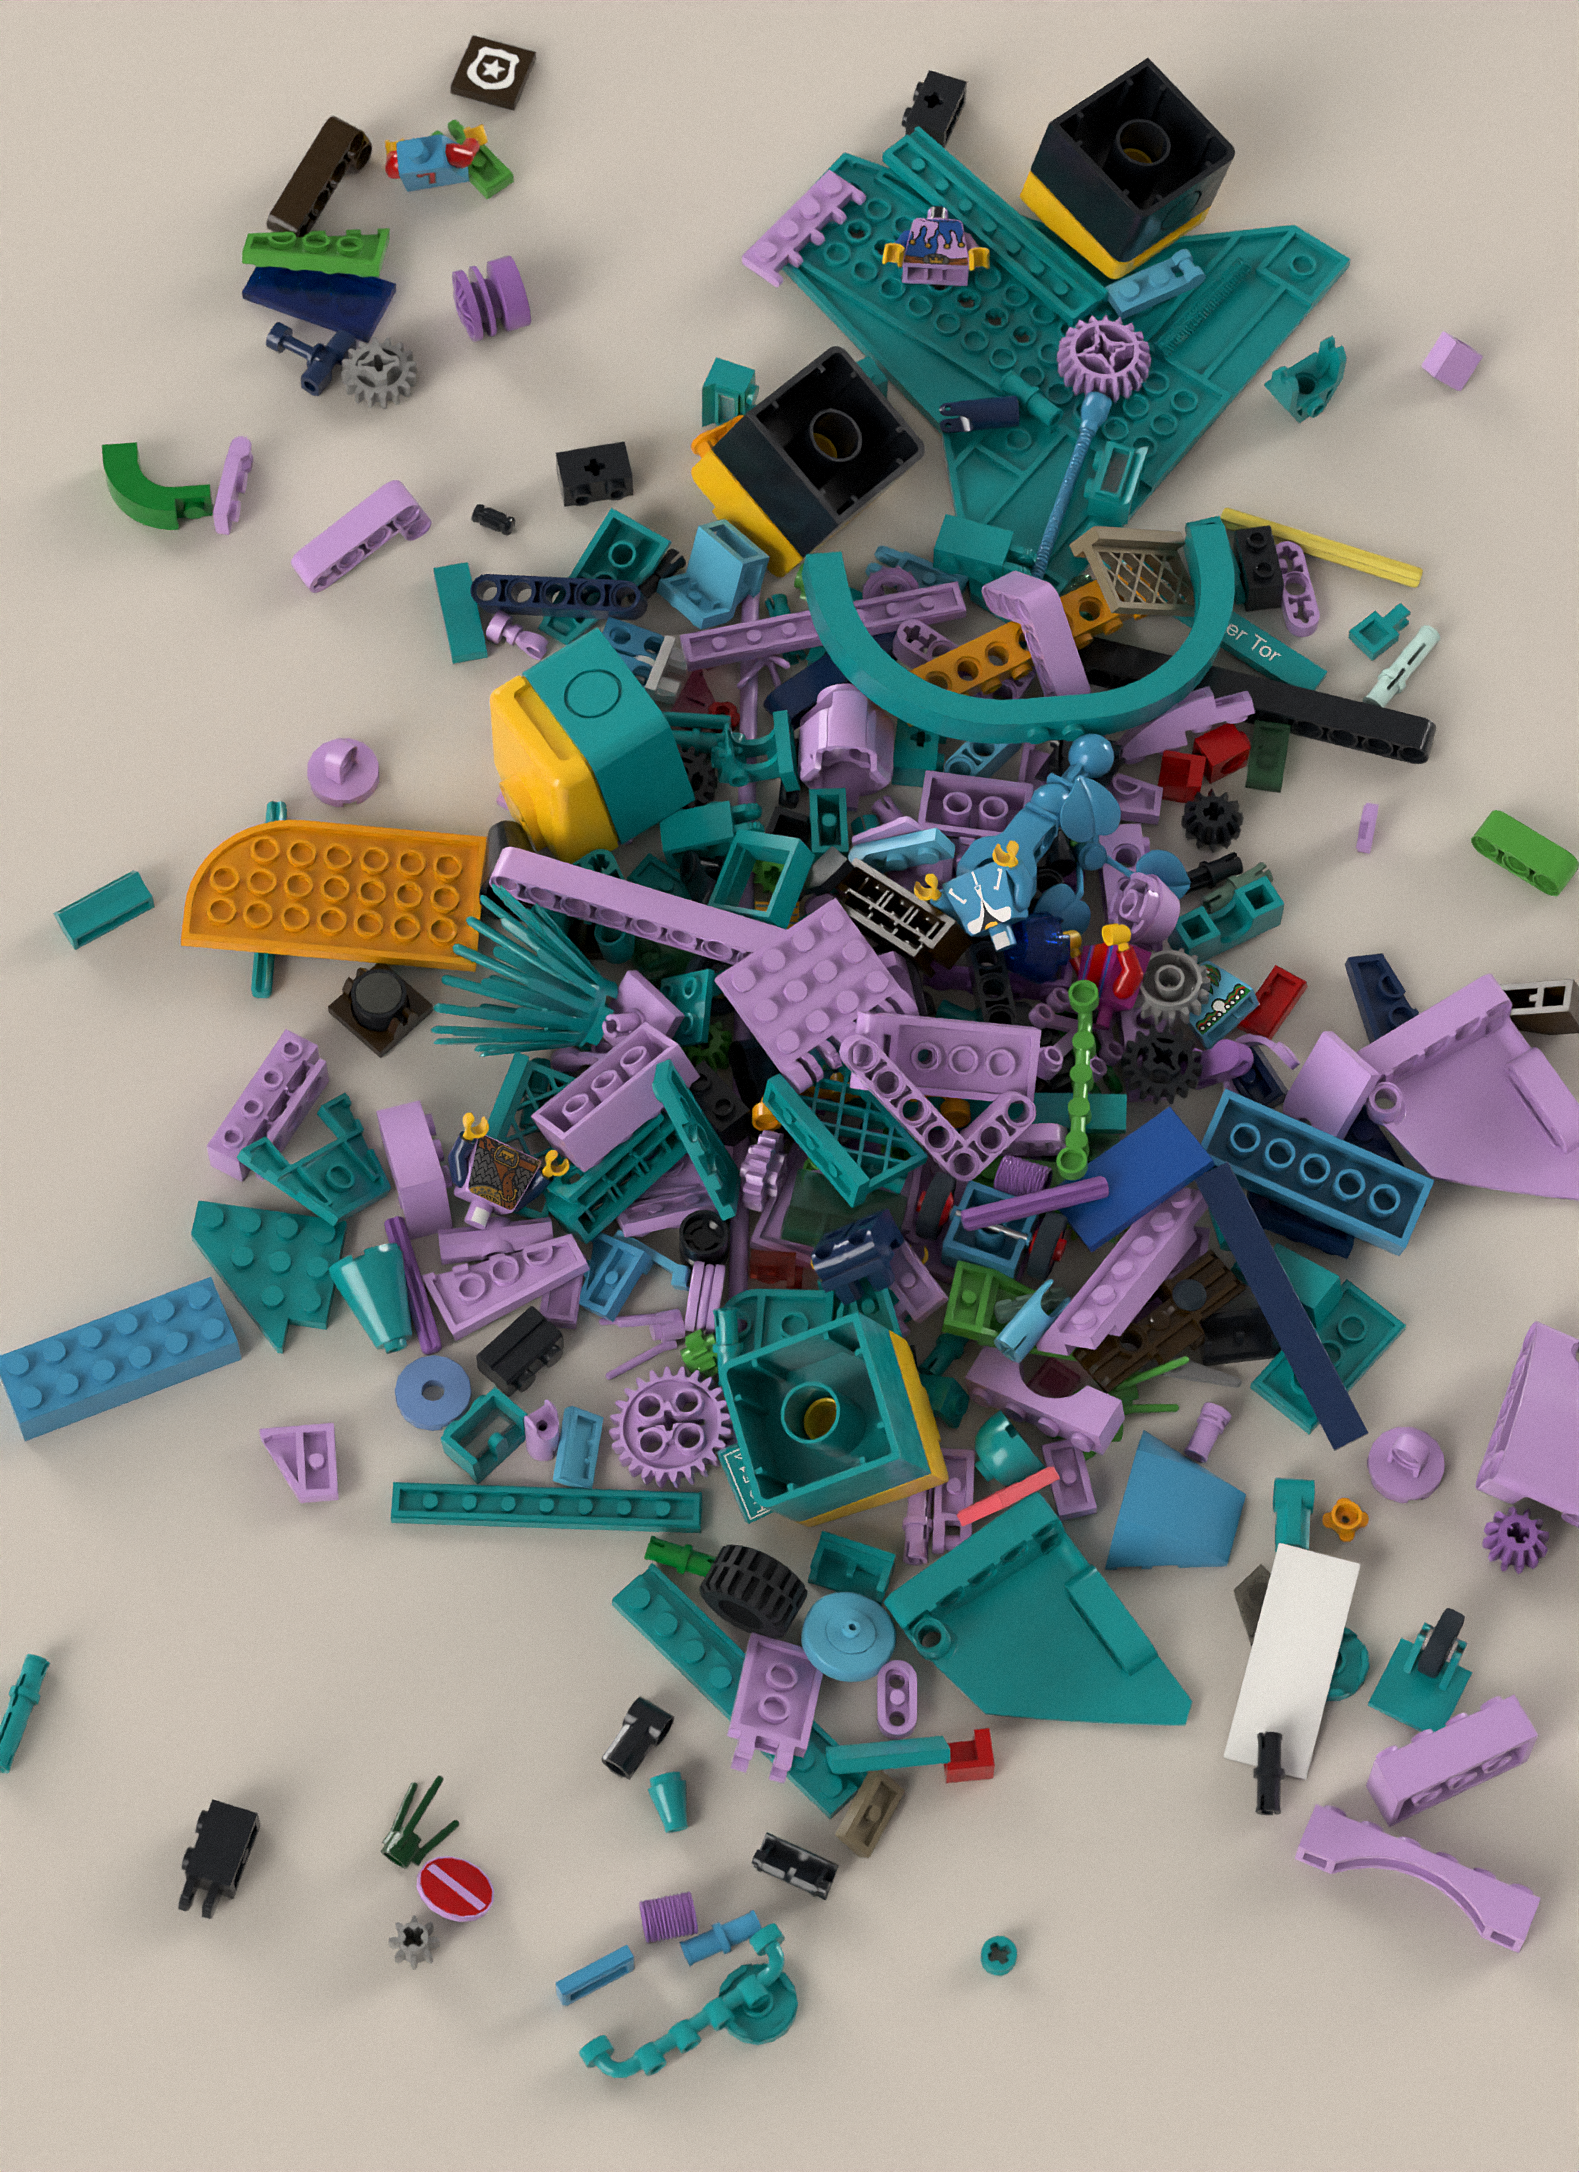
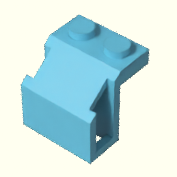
(718, 575)

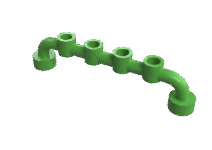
(1072, 1160)

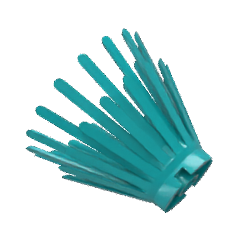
(560, 991)

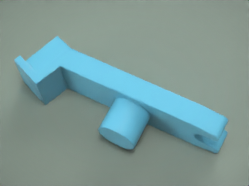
(680, 1273)

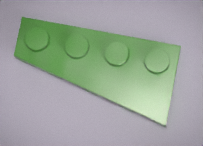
(318, 252)

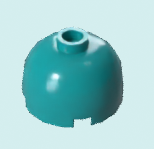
(1004, 1452)

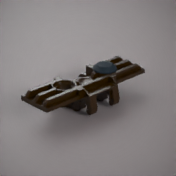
(1168, 1329)

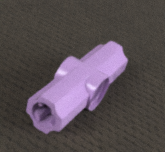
(498, 1237)

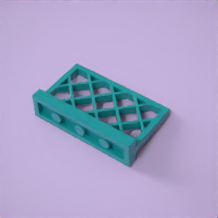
(509, 1103)
(824, 1149)

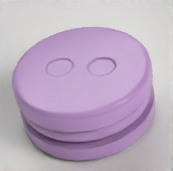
(704, 1296)

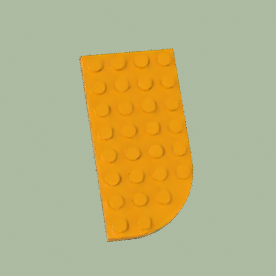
(339, 894)

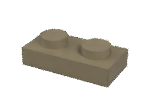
(869, 1813)

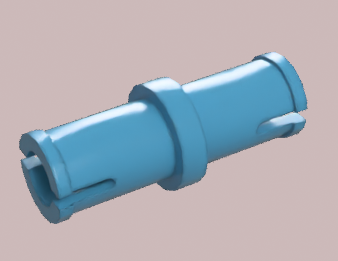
(720, 1938)

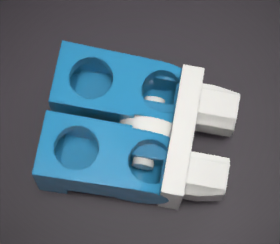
(648, 658)

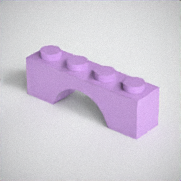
(1084, 1418)

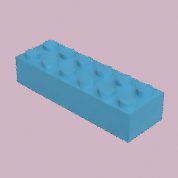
(1316, 1173)
(118, 1358)

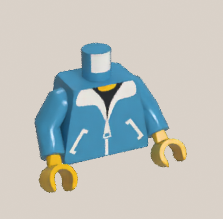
(986, 898)

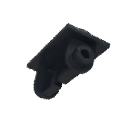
(795, 1865)

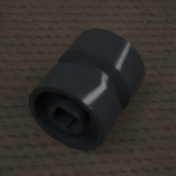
(703, 1239)

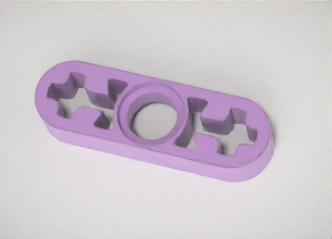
(1290, 603)
(1036, 1140)

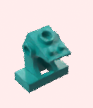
(778, 745)

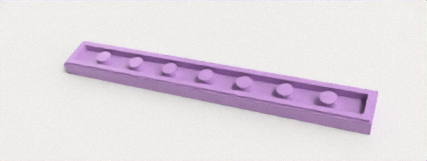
(797, 631)

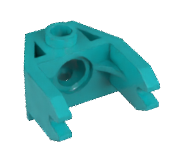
(1315, 376)

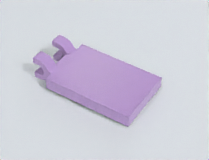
(774, 1704)

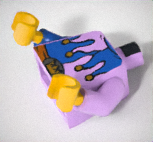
(936, 251)

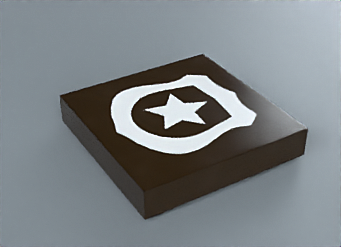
(493, 72)

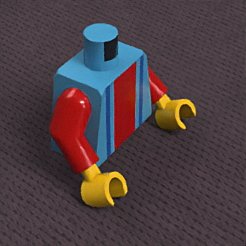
(433, 159)

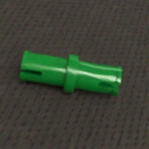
(679, 1557)

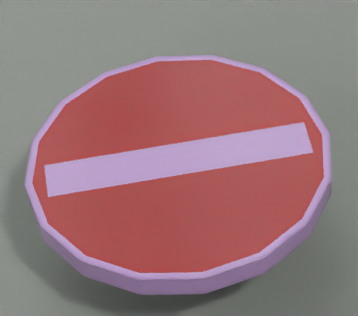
(455, 1889)

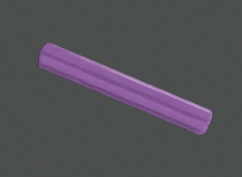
(1034, 1203)
(417, 1297)

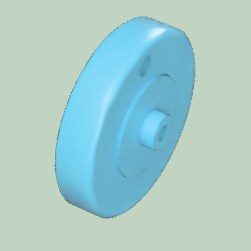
(848, 1636)

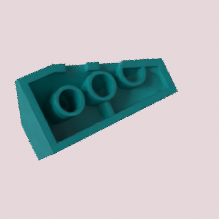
(616, 552)

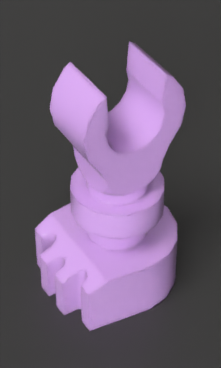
(529, 642)

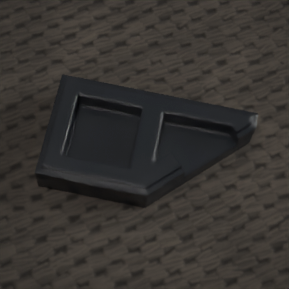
(826, 873)

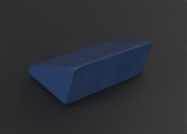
(1261, 1082)

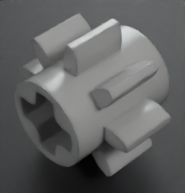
(413, 1953)

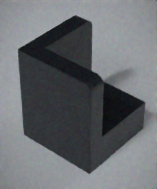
(790, 824)

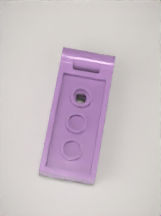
(962, 1059)

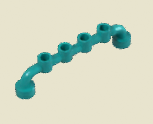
(684, 2033)

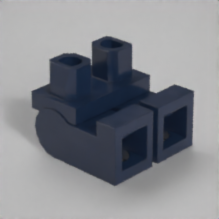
(858, 1252)

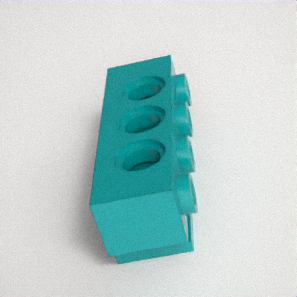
(601, 1183)

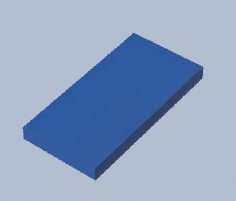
(1140, 1176)

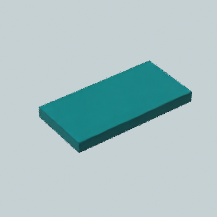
(1354, 1339)

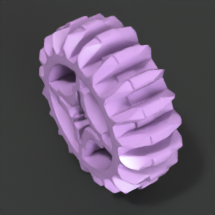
(1110, 351)

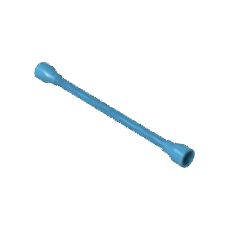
(1093, 415)

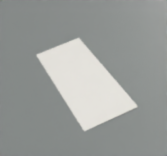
(1293, 1656)

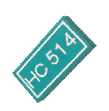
(737, 1477)

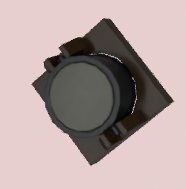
(380, 1007)

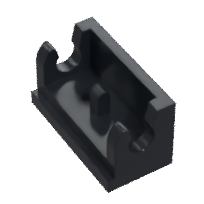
(1237, 1338)

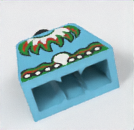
(1227, 1006)

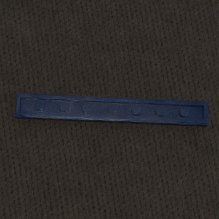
(1281, 1306)

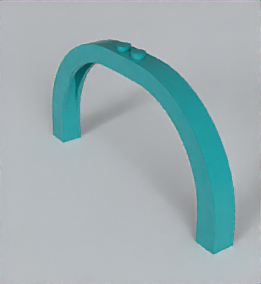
(1032, 718)

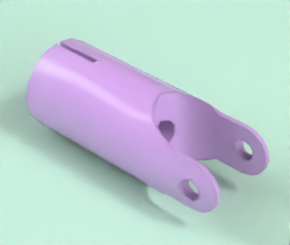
(542, 1432)

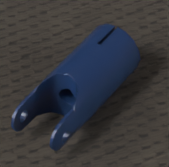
(980, 414)

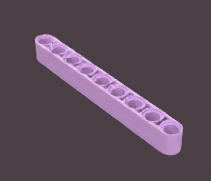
(630, 907)

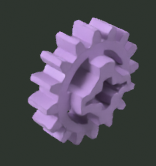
(763, 1170)

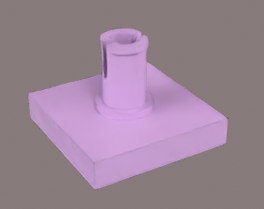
(639, 1003)

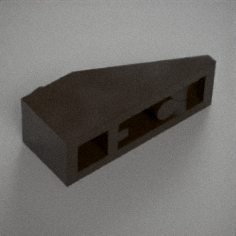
(1545, 1006)

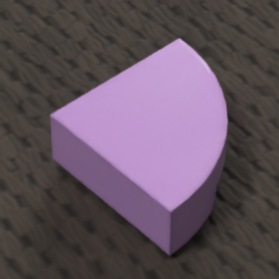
(1367, 827)

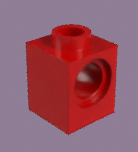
(1224, 751)

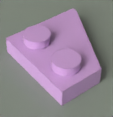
(305, 1459)

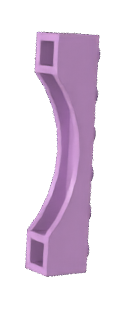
(1495, 1908)

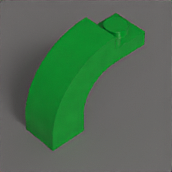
(145, 500)

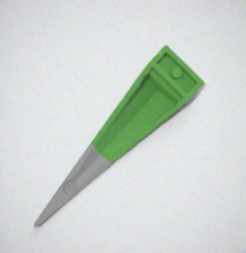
(972, 1316)

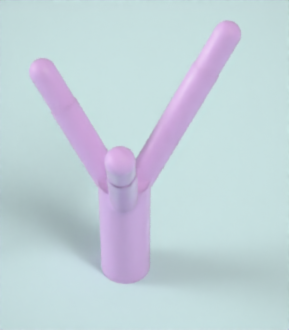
(768, 661)

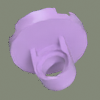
(343, 772)
(1405, 1464)

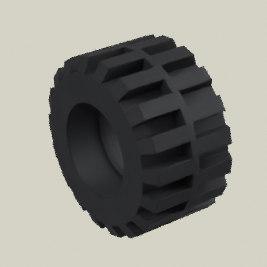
(753, 1591)

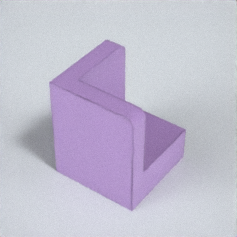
(1451, 361)

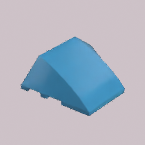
(1173, 1512)

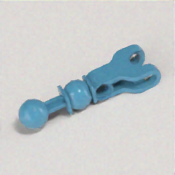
(1040, 818)

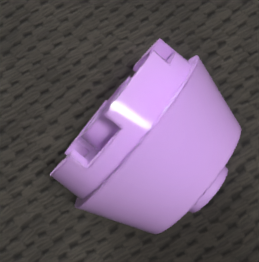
(1146, 909)

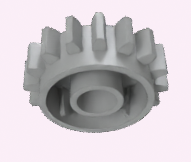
(1176, 1002)

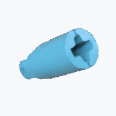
(1028, 1326)

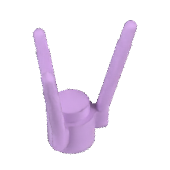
(663, 1326)

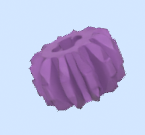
(1505, 1547)

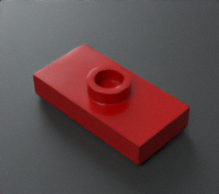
(1276, 1000)

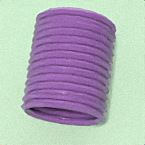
(1021, 1176)
(668, 1917)

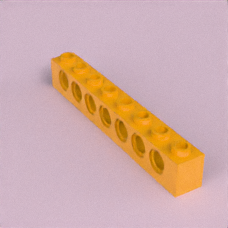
(1005, 645)

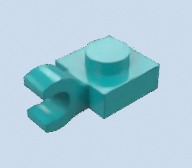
(1379, 633)

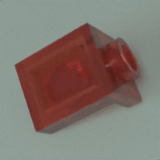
(775, 1266)

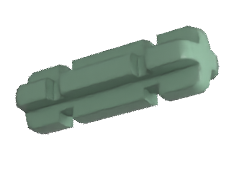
(1007, 1309)

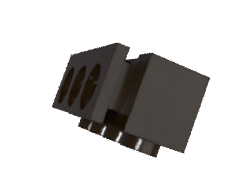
(911, 919)

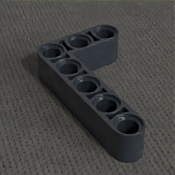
(995, 978)

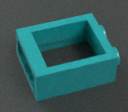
(743, 853)

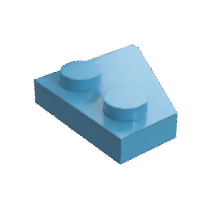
(612, 1275)

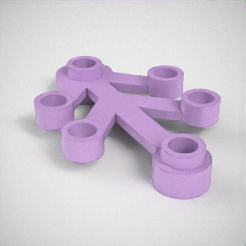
(1051, 1057)

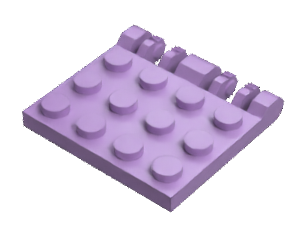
(810, 991)

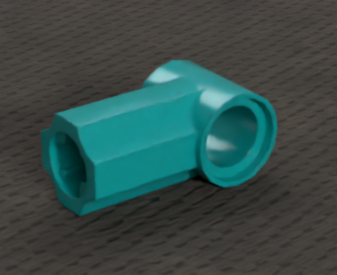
(1293, 1506)

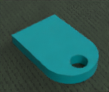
(780, 1314)

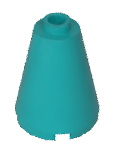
(377, 1294)

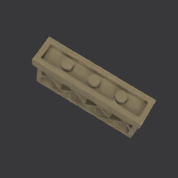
(1135, 547)

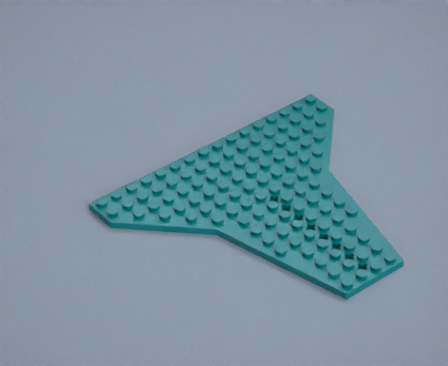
(953, 354)

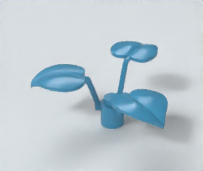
(1084, 816)

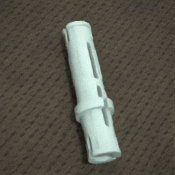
(1392, 680)

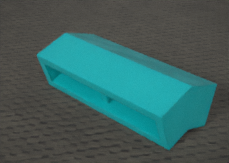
(104, 909)

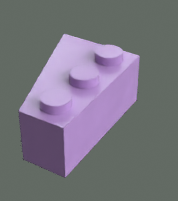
(416, 1168)

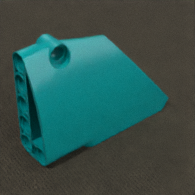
(1036, 1628)

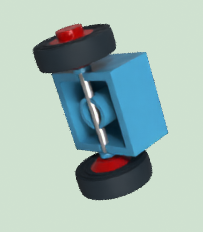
(994, 1246)

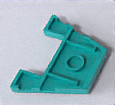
(332, 1180)

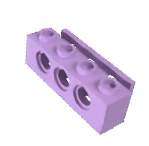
(271, 1103)

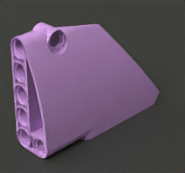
(1477, 1097)
(1538, 1427)

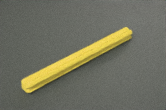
(1329, 549)

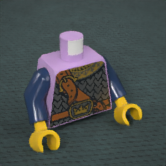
(495, 1174)

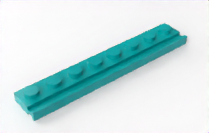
(996, 226)
(715, 1668)

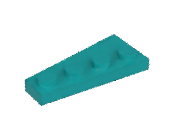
(701, 1141)

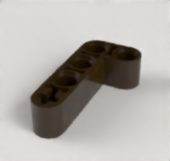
(318, 175)

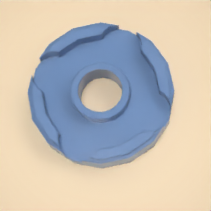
(433, 1372)

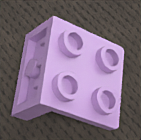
(909, 876)

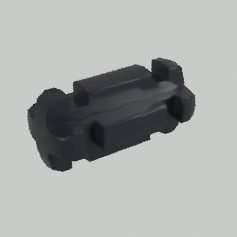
(493, 519)

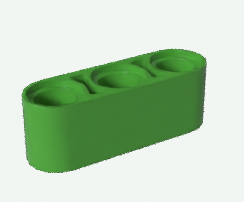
(1525, 853)

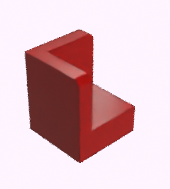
(1181, 776)
(971, 1759)

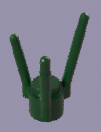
(402, 1843)

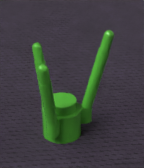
(1128, 1390)

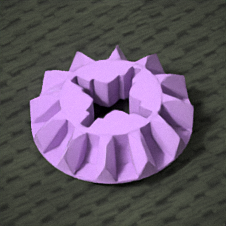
(889, 577)

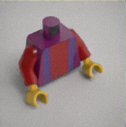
(1113, 967)

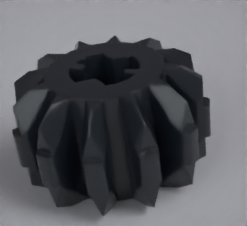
(1203, 810)

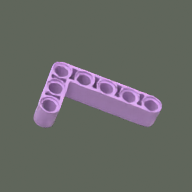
(1045, 629)
(929, 1117)

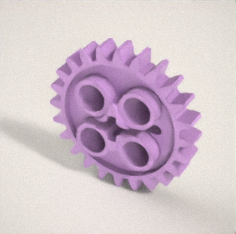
(671, 1395)

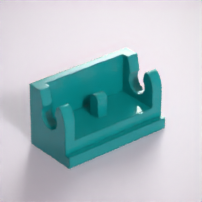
(851, 1567)

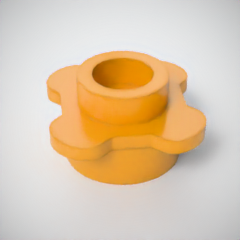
(1345, 1508)

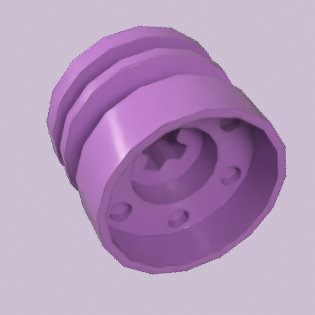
(487, 299)

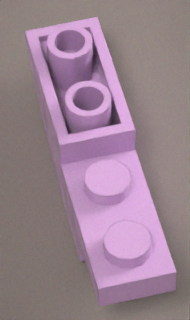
(1193, 713)

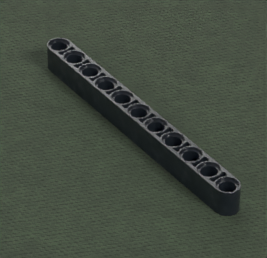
(1307, 711)

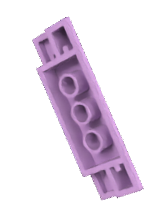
(1127, 1275)

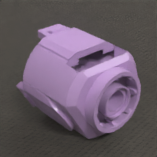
(846, 744)

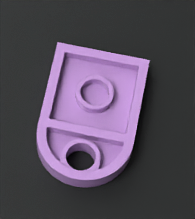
(1331, 1087)

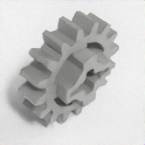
(379, 372)

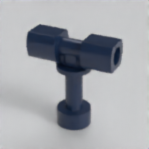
(320, 358)

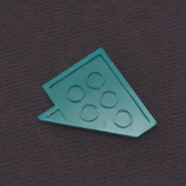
(272, 1263)

